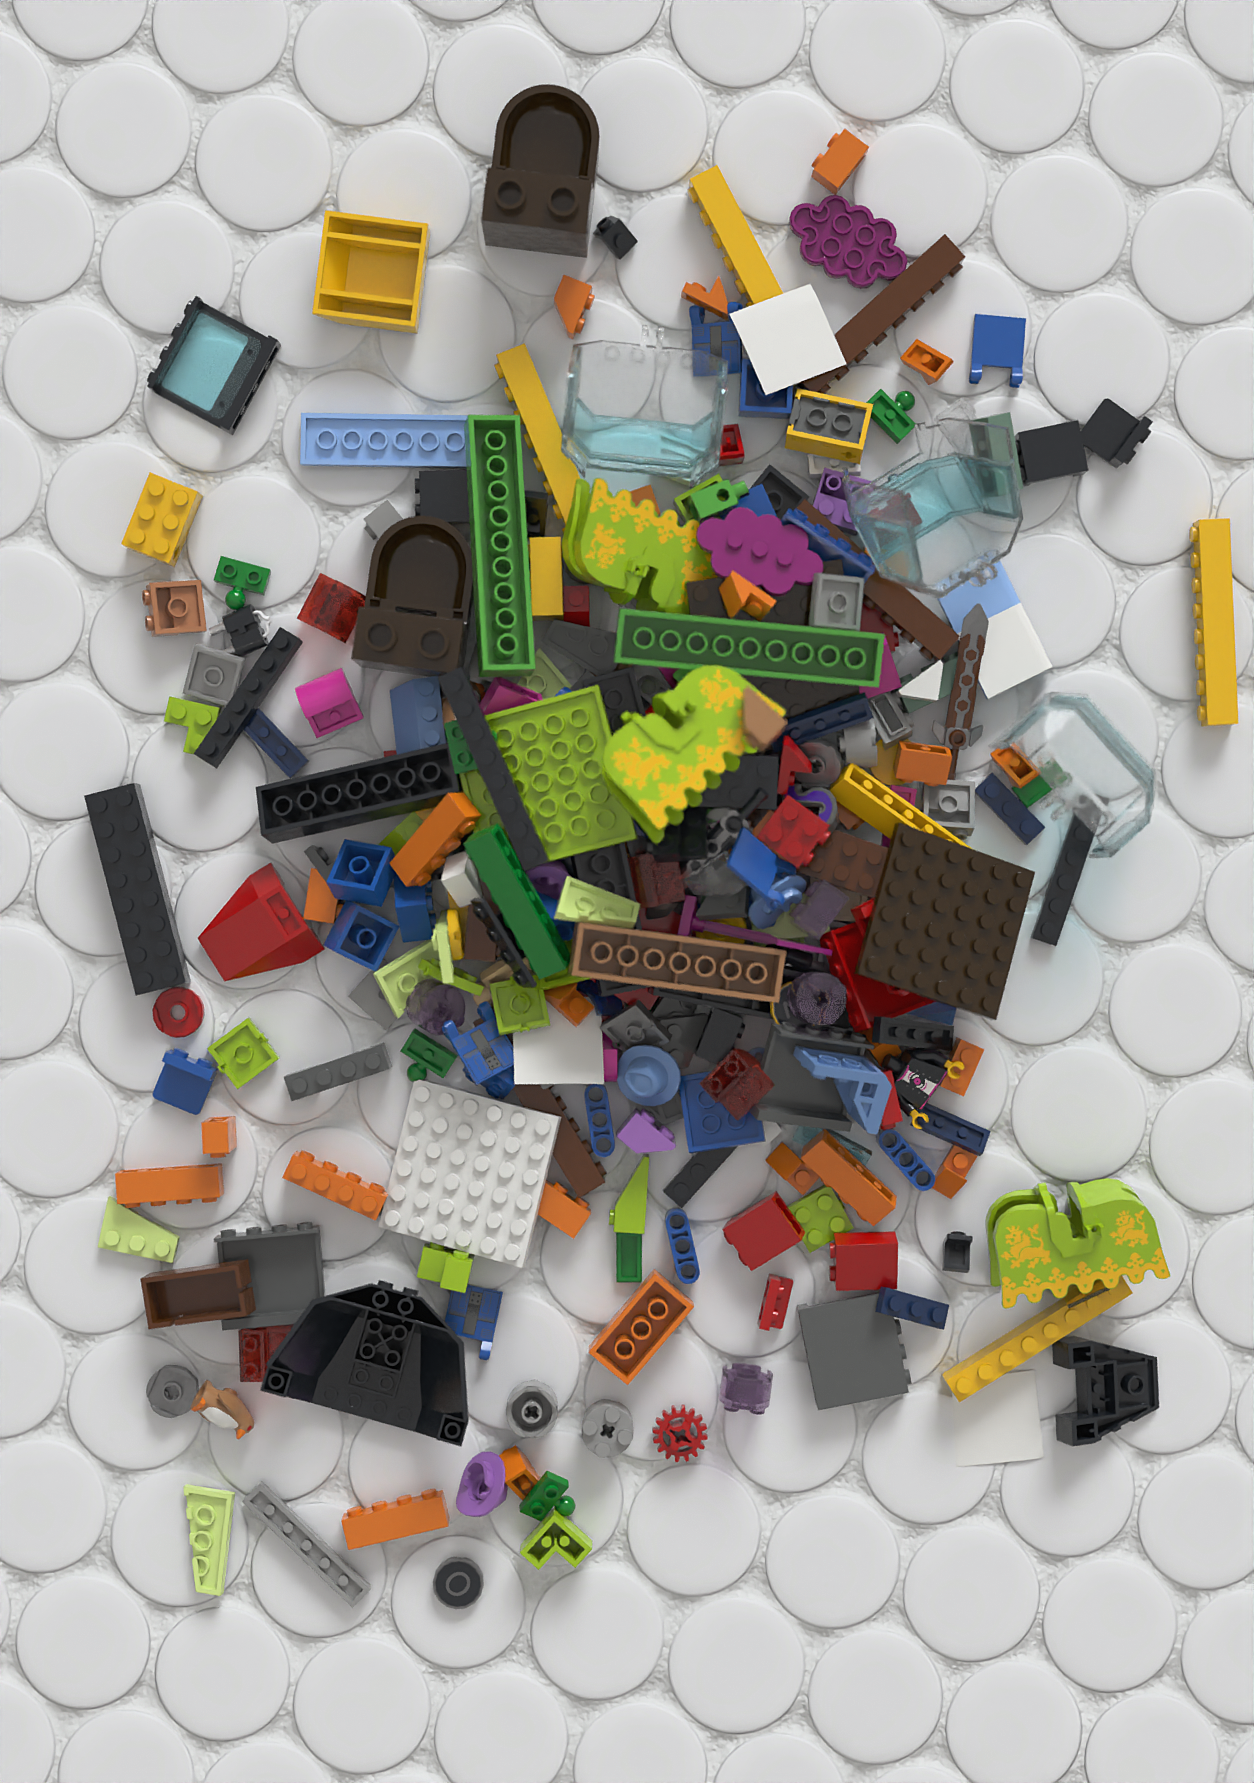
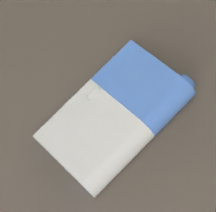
(1011, 643)

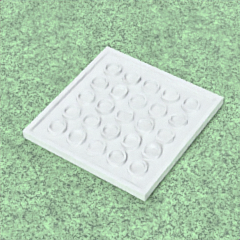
(469, 1172)

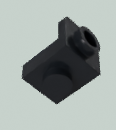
(615, 236)
(956, 1252)

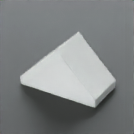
(925, 685)
(461, 879)

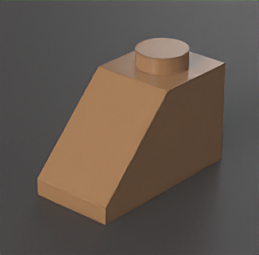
(759, 721)

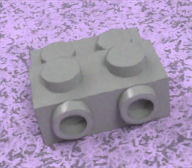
(951, 806)

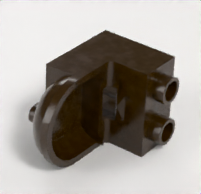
(542, 173)
(423, 569)

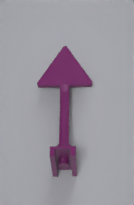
(690, 923)

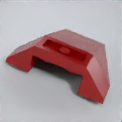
(259, 929)

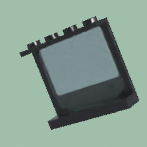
(213, 365)

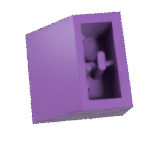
(832, 502)
(644, 1135)

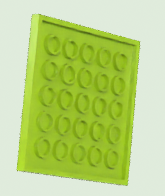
(557, 764)

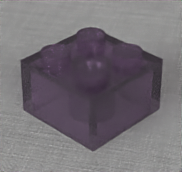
(818, 909)

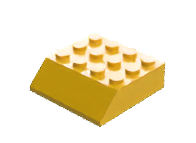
(371, 271)

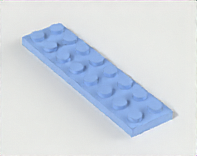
(383, 440)

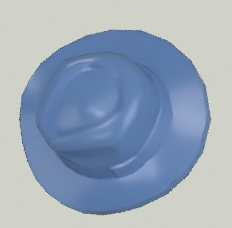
(791, 887)
(648, 1075)

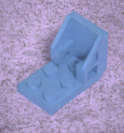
(857, 1080)

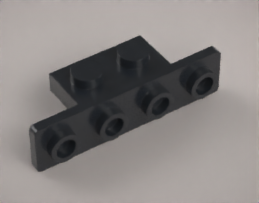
(505, 939)

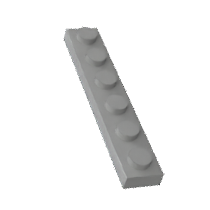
(307, 1544)

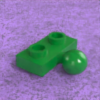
(891, 414)
(241, 577)
(459, 750)
(428, 1055)
(547, 1494)

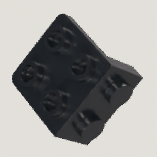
(1114, 433)

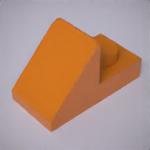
(713, 302)
(926, 361)
(742, 594)
(1014, 766)
(569, 1003)
(791, 1168)
(953, 1170)

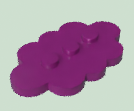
(847, 241)
(759, 550)

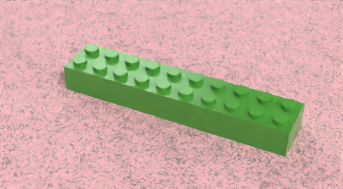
(499, 546)
(749, 647)

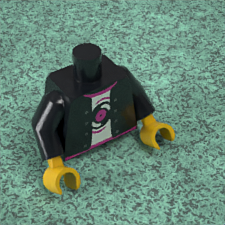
(917, 1077)

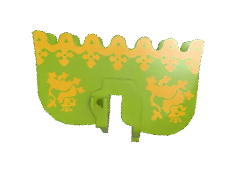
(613, 537)
(661, 767)
(1045, 1249)

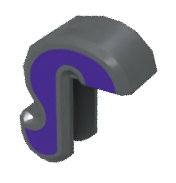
(818, 801)

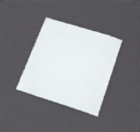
(788, 339)
(560, 1051)
(999, 1422)

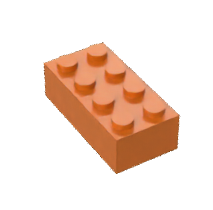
(640, 1326)

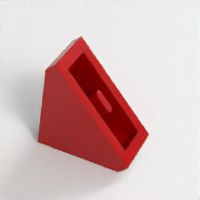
(731, 446)

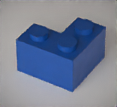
(414, 910)

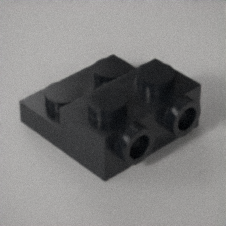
(685, 840)

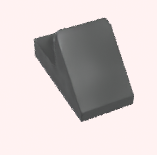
(319, 860)

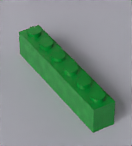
(518, 901)

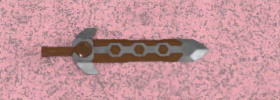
(962, 699)

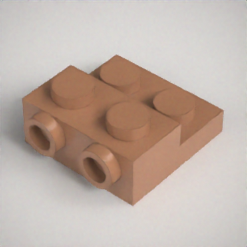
(174, 608)

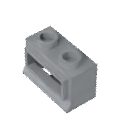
(890, 739)

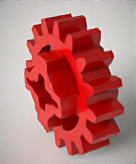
(689, 1439)

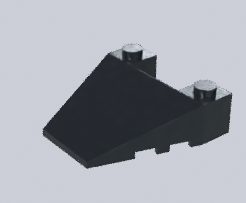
(1110, 1388)

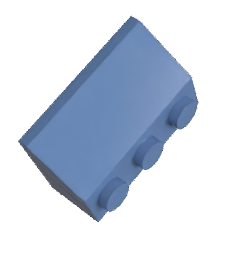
(418, 714)

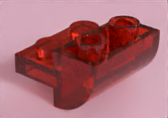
(332, 608)
(654, 881)
(737, 1083)
(256, 1348)

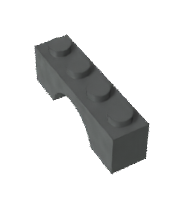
(337, 1072)

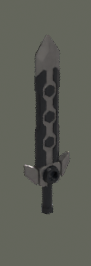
(720, 838)

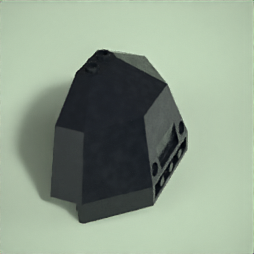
(377, 1359)

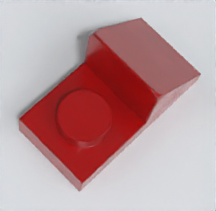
(791, 761)

